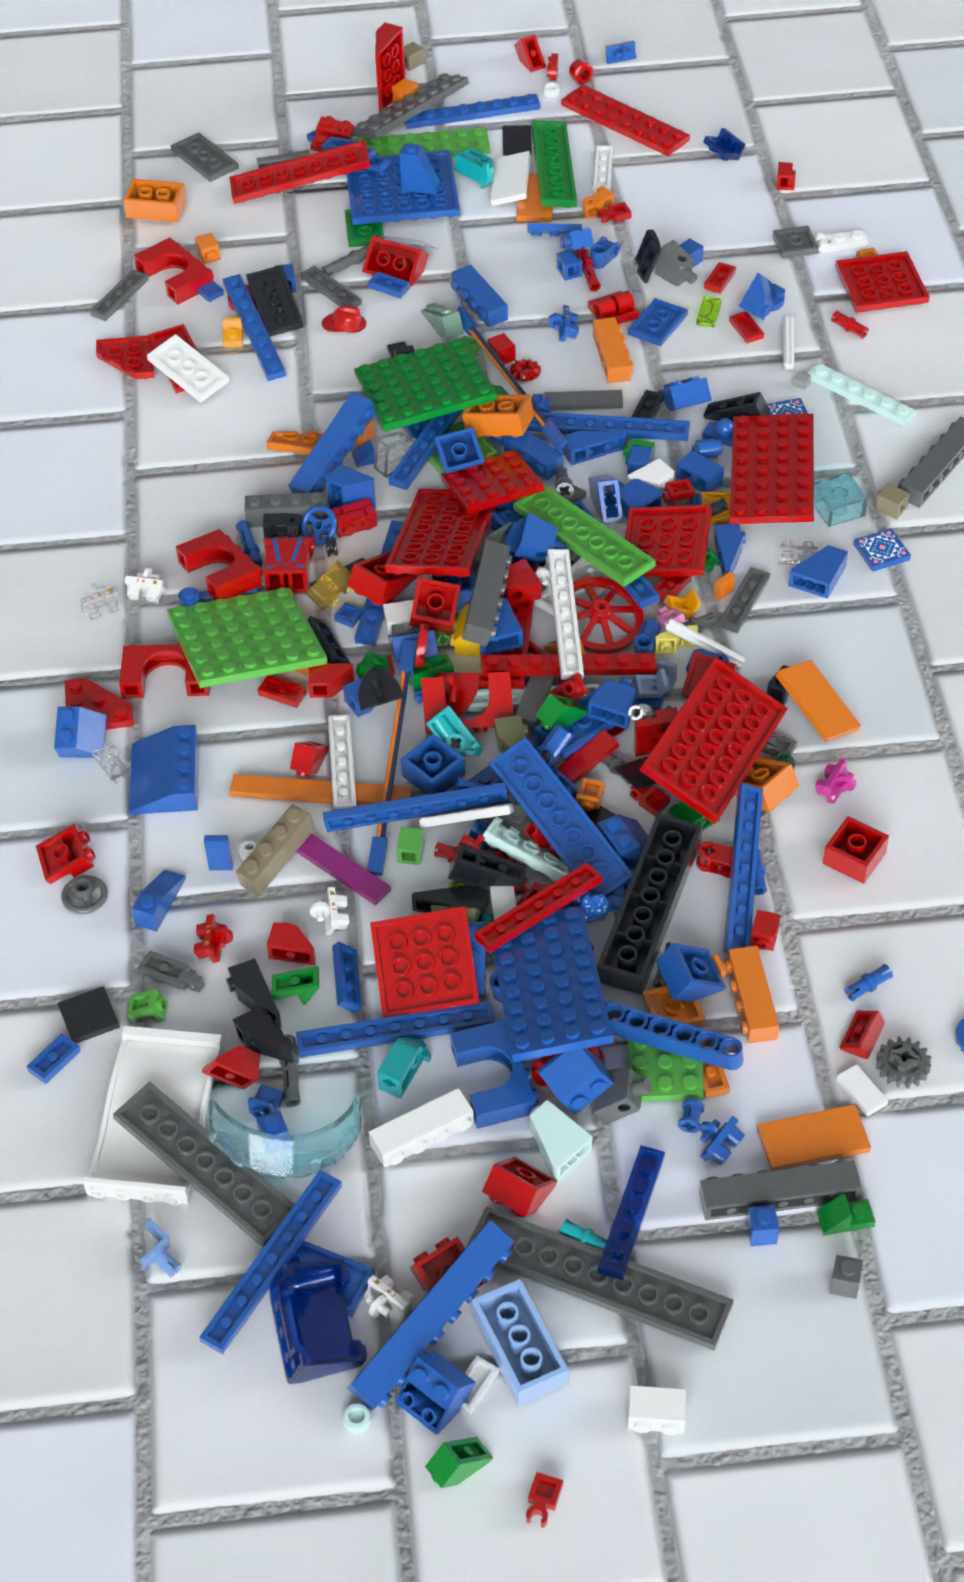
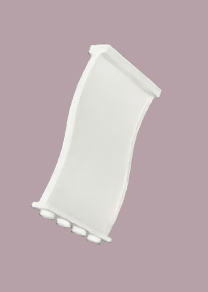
(174, 1065)

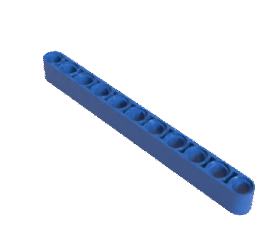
(671, 1039)

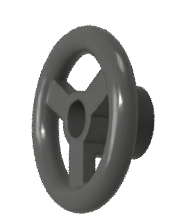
(82, 889)

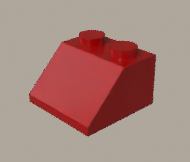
(435, 605)
(518, 1186)

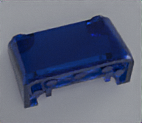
(314, 1320)

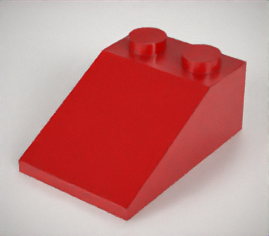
(372, 581)

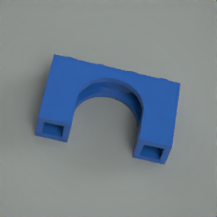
(515, 1096)

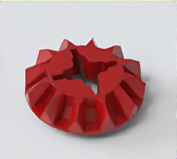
(531, 373)

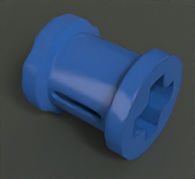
(691, 1115)

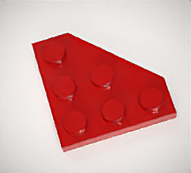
(127, 355)
(92, 696)

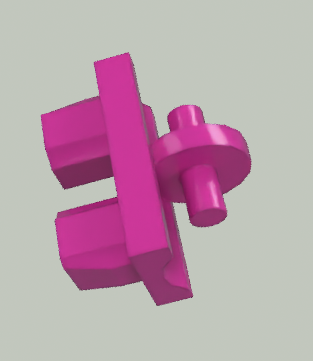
(837, 781)

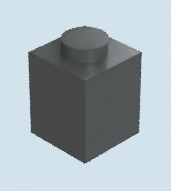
(846, 1276)

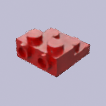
(329, 127)
(649, 730)
(65, 854)
(431, 1267)

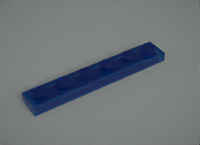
(631, 1213)

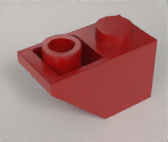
(329, 679)

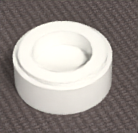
(551, 89)

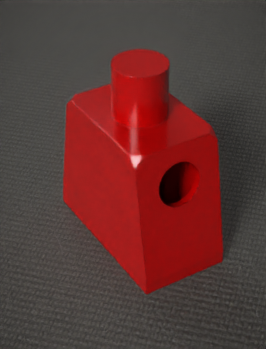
(522, 583)

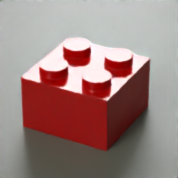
(855, 849)

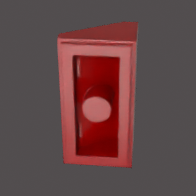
(862, 1033)

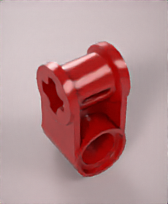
(717, 861)

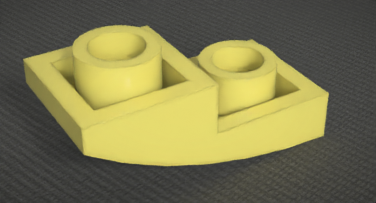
(668, 642)

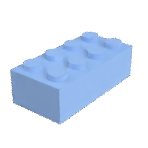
(519, 1342)

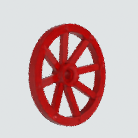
(600, 612)

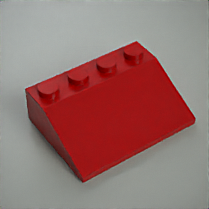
(389, 61)

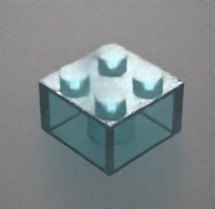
(839, 499)

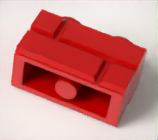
(355, 517)

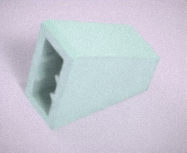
(558, 1138)

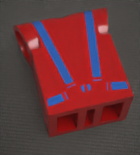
(288, 562)

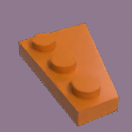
(293, 441)

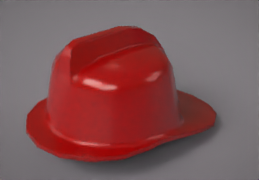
(344, 319)

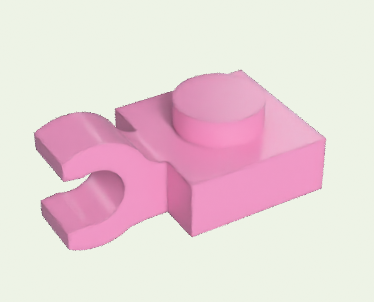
(666, 615)

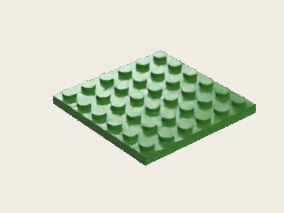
(246, 637)

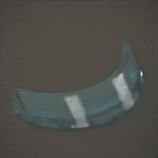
(284, 1154)

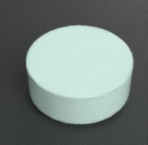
(356, 1418)

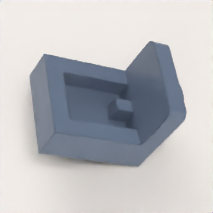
(651, 685)

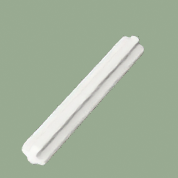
(788, 343)
(703, 642)

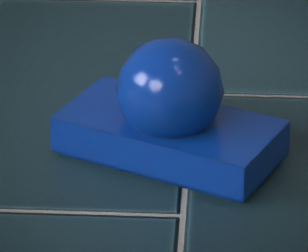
(720, 430)

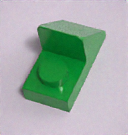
(298, 983)
(845, 1216)

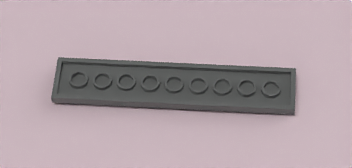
(642, 1295)

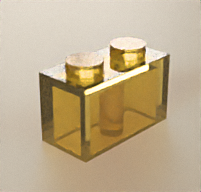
(330, 586)

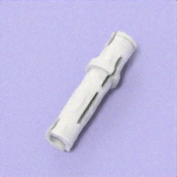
(640, 712)

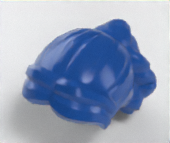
(594, 906)

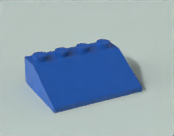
(165, 772)

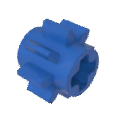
(541, 402)

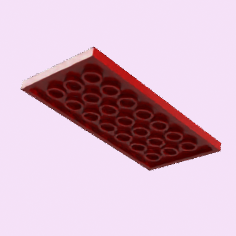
(772, 469)
(438, 537)
(714, 740)

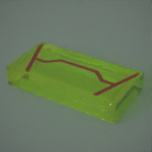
(709, 311)

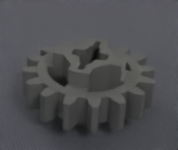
(903, 1062)

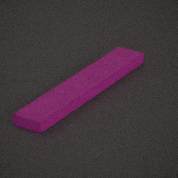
(344, 869)

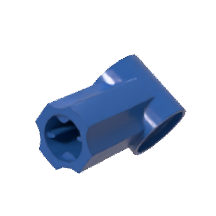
(645, 640)
(555, 743)

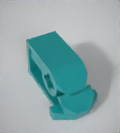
(475, 166)
(448, 725)
(401, 1065)

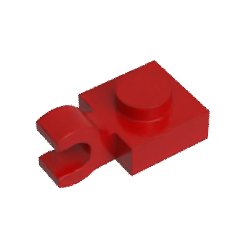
(651, 800)

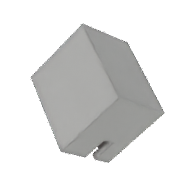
(802, 380)

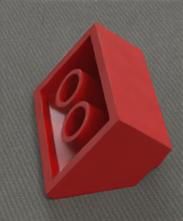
(395, 260)

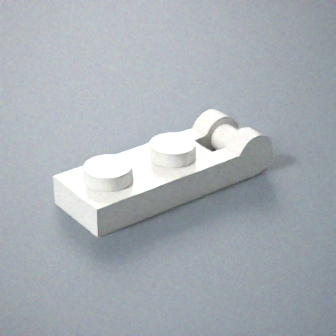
(841, 241)

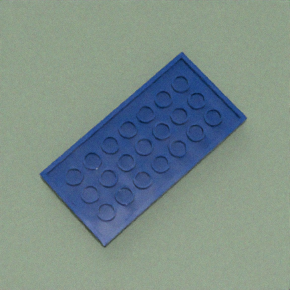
(552, 988)

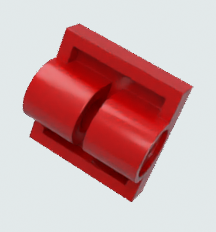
(614, 305)

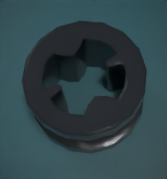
(331, 547)

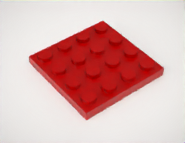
(881, 281)
(493, 483)
(672, 537)
(425, 962)

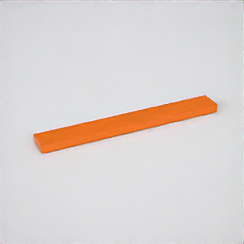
(307, 790)

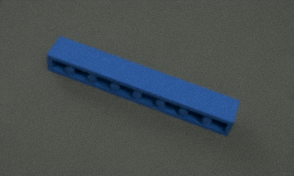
(430, 1315)

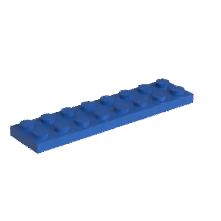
(559, 816)

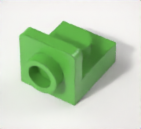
(147, 1004)

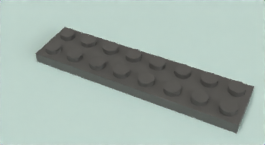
(409, 106)
(189, 1152)

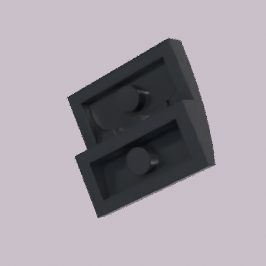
(648, 255)

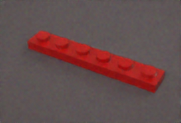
(538, 907)

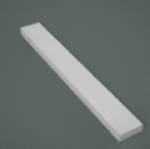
(565, 613)

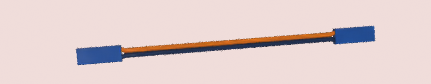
(549, 428)
(380, 842)

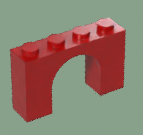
(169, 255)
(218, 548)
(143, 659)
(499, 704)

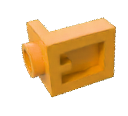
(232, 332)

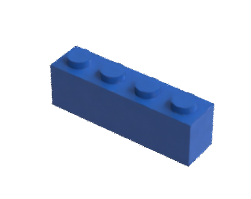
(479, 296)

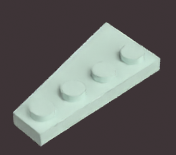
(526, 851)

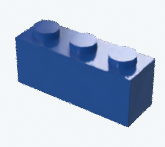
(536, 453)

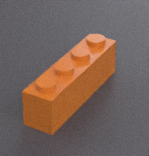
(612, 350)
(752, 994)

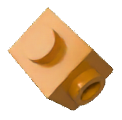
(686, 605)

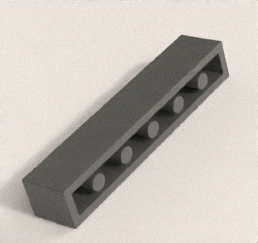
(936, 465)
(486, 593)
(784, 1188)

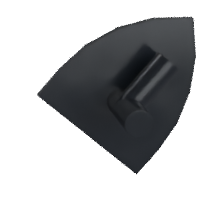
(378, 689)

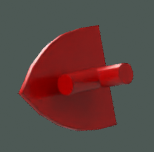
(460, 690)

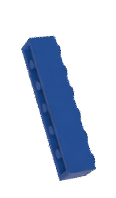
(333, 444)

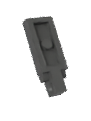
(170, 972)

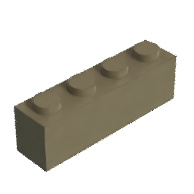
(275, 849)

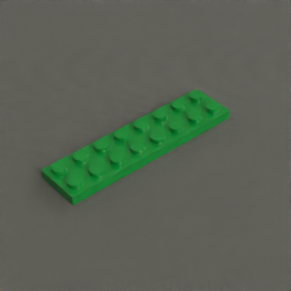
(553, 164)

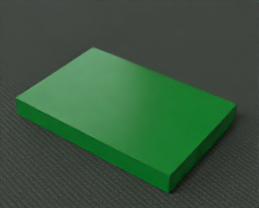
(361, 234)

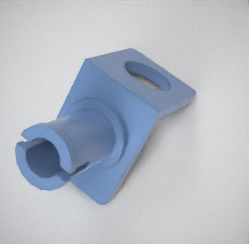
(158, 1253)

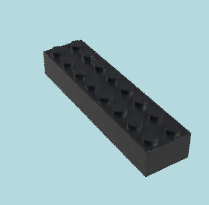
(649, 904)

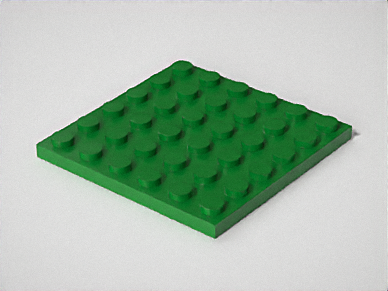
(425, 384)

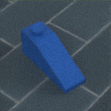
(592, 444)
(728, 545)
(157, 899)

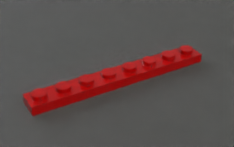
(549, 664)

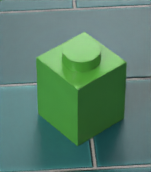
(410, 845)

